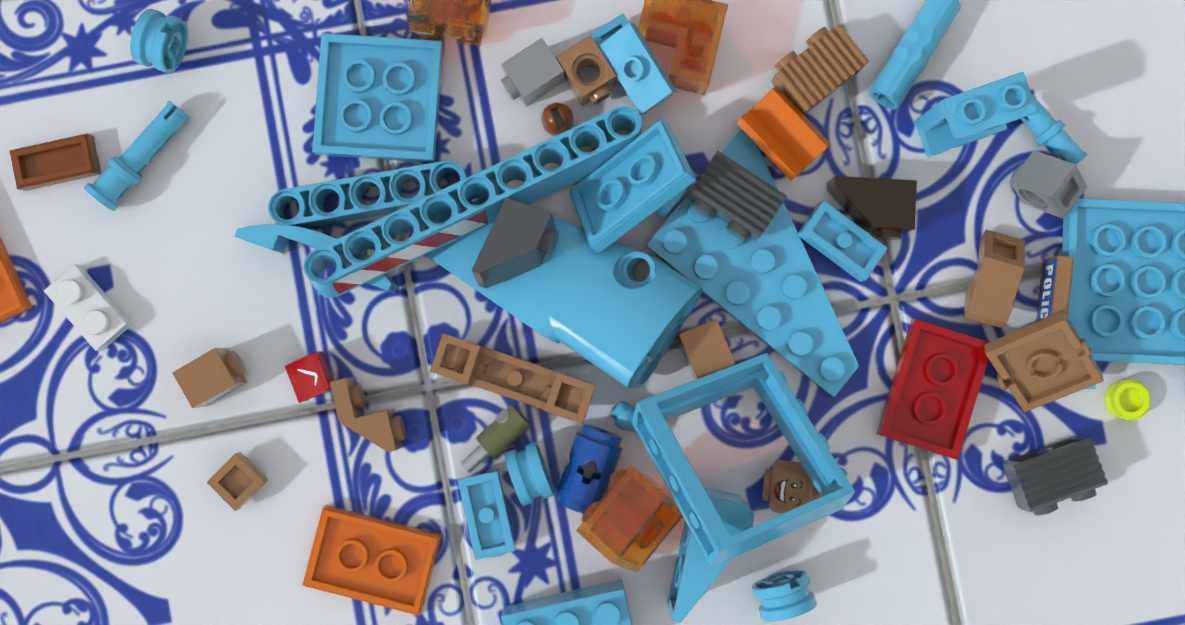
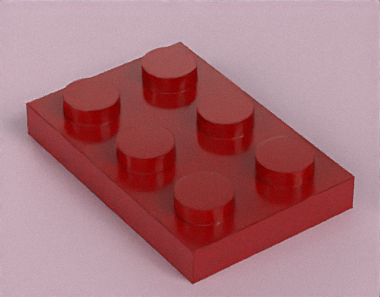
(934, 389)

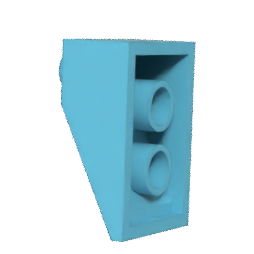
(692, 571)

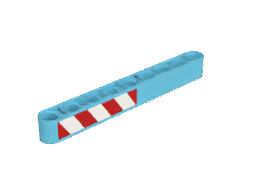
(456, 200)

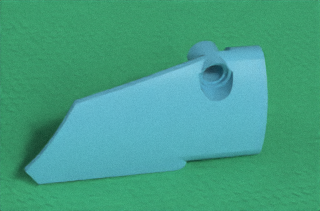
(588, 299)

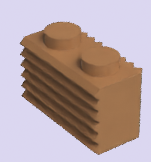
(820, 68)

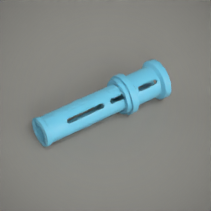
(125, 170)

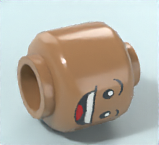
(787, 486)

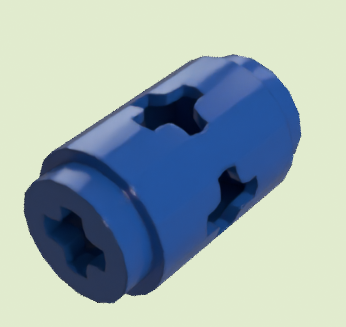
(589, 445)

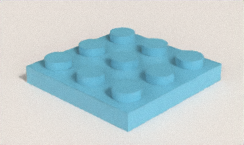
(378, 98)

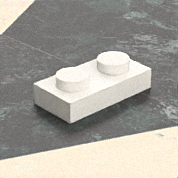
(87, 307)

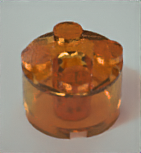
(458, 18)

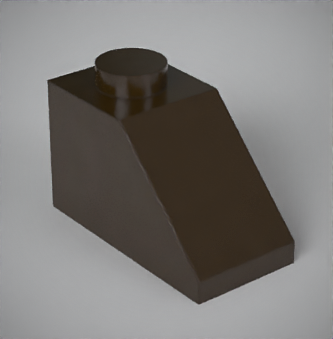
(877, 203)

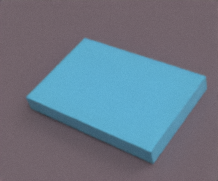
(631, 185)

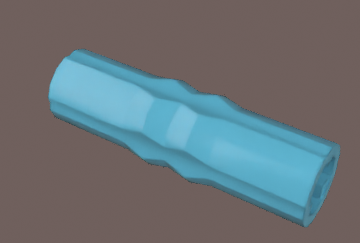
(913, 52)

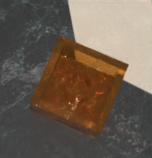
(630, 519)

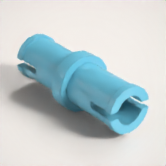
(1052, 135)

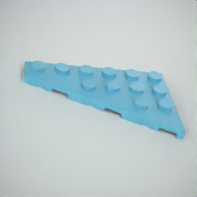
(761, 282)

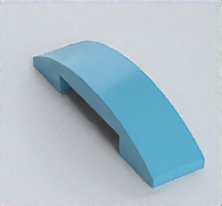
(277, 237)

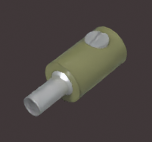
(498, 437)

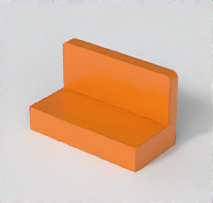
(783, 133)

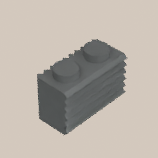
(735, 197)
(1055, 474)

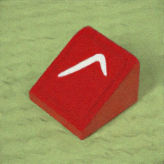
(310, 376)

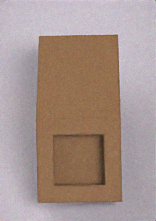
(996, 280)
(380, 428)

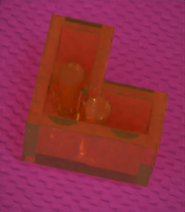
(693, 31)

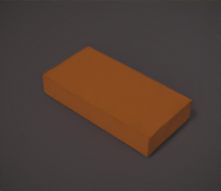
(55, 162)

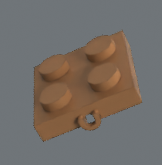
(1043, 362)

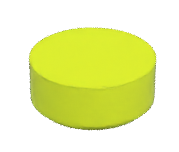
(1127, 399)

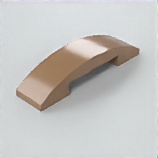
(513, 378)

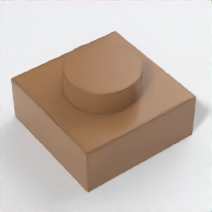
(237, 481)

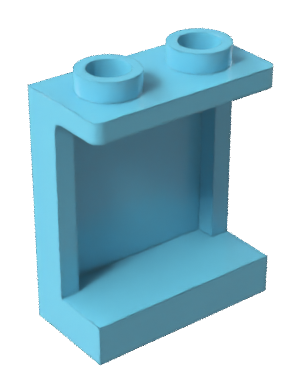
(975, 114)

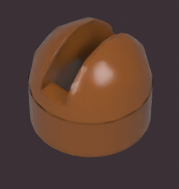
(549, 123)

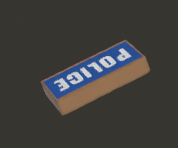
(1054, 286)

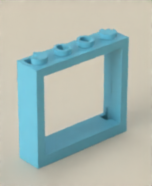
(684, 485)

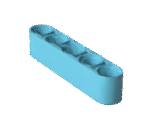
(350, 192)

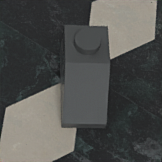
(515, 243)

